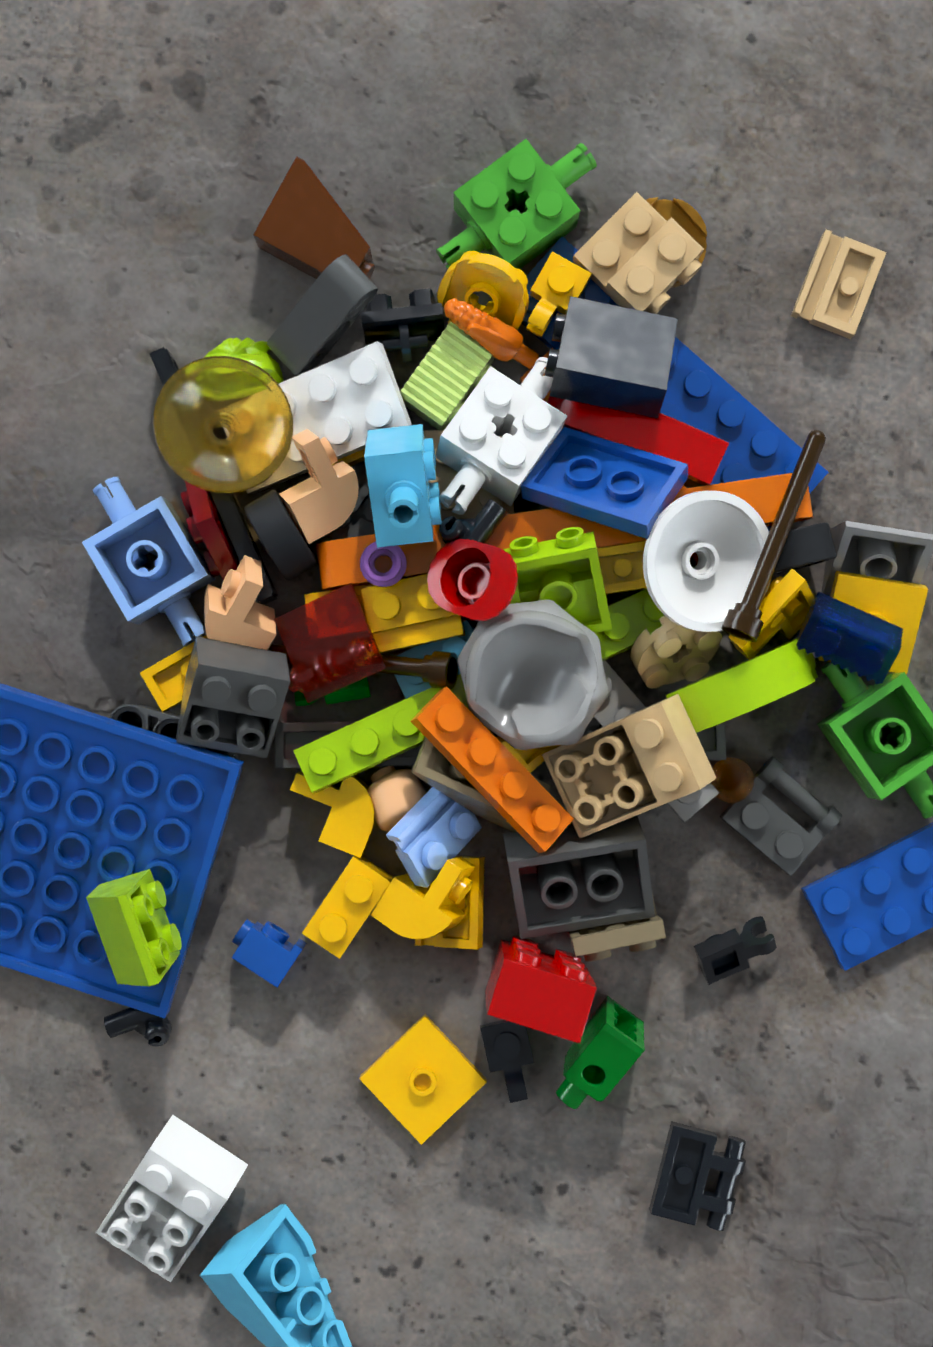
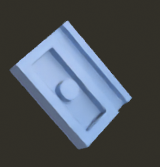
(431, 835)

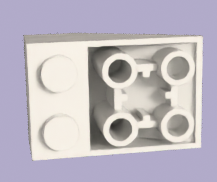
(172, 1198)

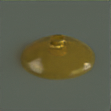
(226, 395)

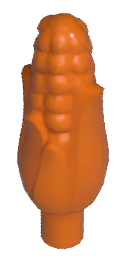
(491, 333)

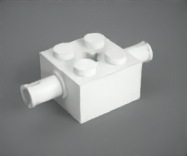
(492, 462)

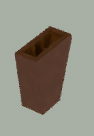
(309, 226)

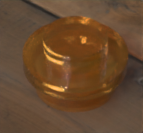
(733, 780)

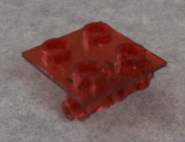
(329, 644)

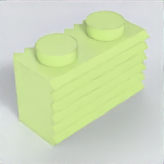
(446, 377)

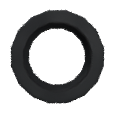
(280, 535)
(806, 547)

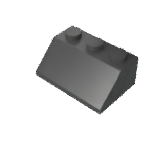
(580, 880)

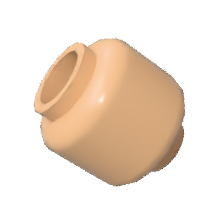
(393, 795)

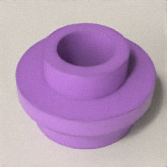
(386, 579)

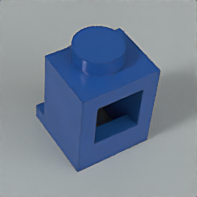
(266, 950)

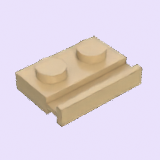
(838, 284)

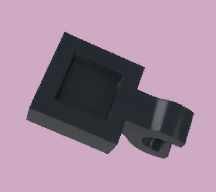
(729, 952)
(507, 1050)

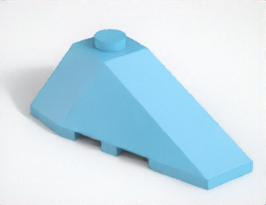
(274, 1285)

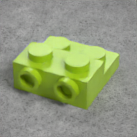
(563, 572)

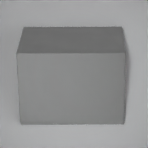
(878, 553)

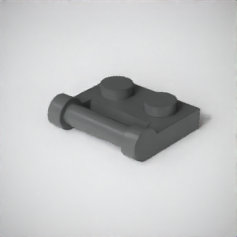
(771, 828)

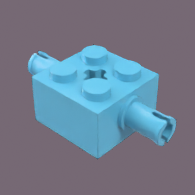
(399, 485)

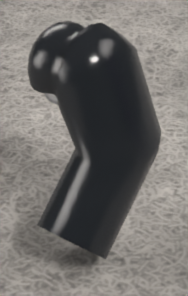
(473, 528)
(152, 1027)

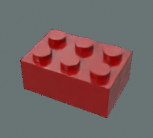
(540, 989)

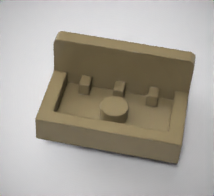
(598, 941)

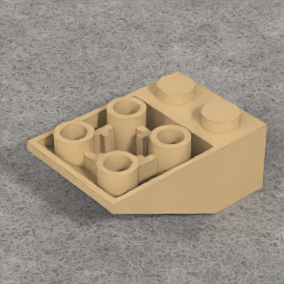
(630, 766)

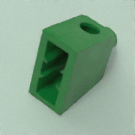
(605, 1054)

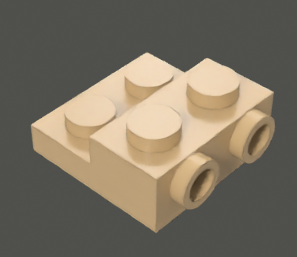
(639, 256)

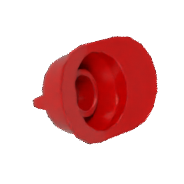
(472, 579)

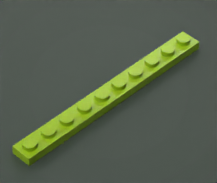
(392, 733)

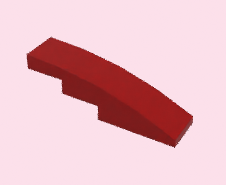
(658, 436)

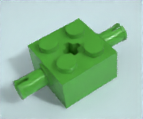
(522, 181)
(857, 728)

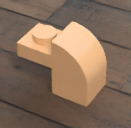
(324, 498)
(232, 610)

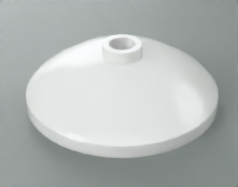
(728, 543)

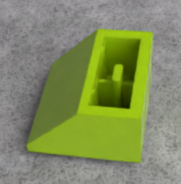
(135, 928)

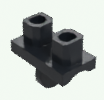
(404, 326)

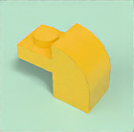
(351, 813)
(424, 911)

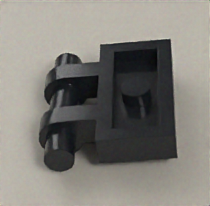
(684, 1174)

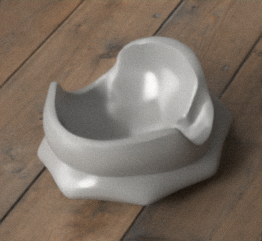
(534, 675)

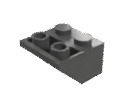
(232, 697)

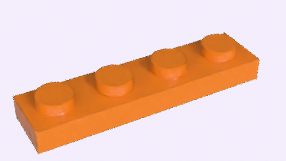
(492, 770)

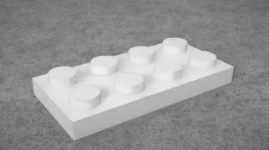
(341, 404)

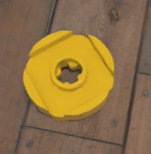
(490, 275)

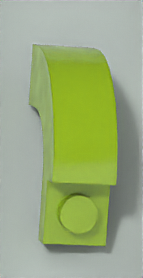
(747, 685)

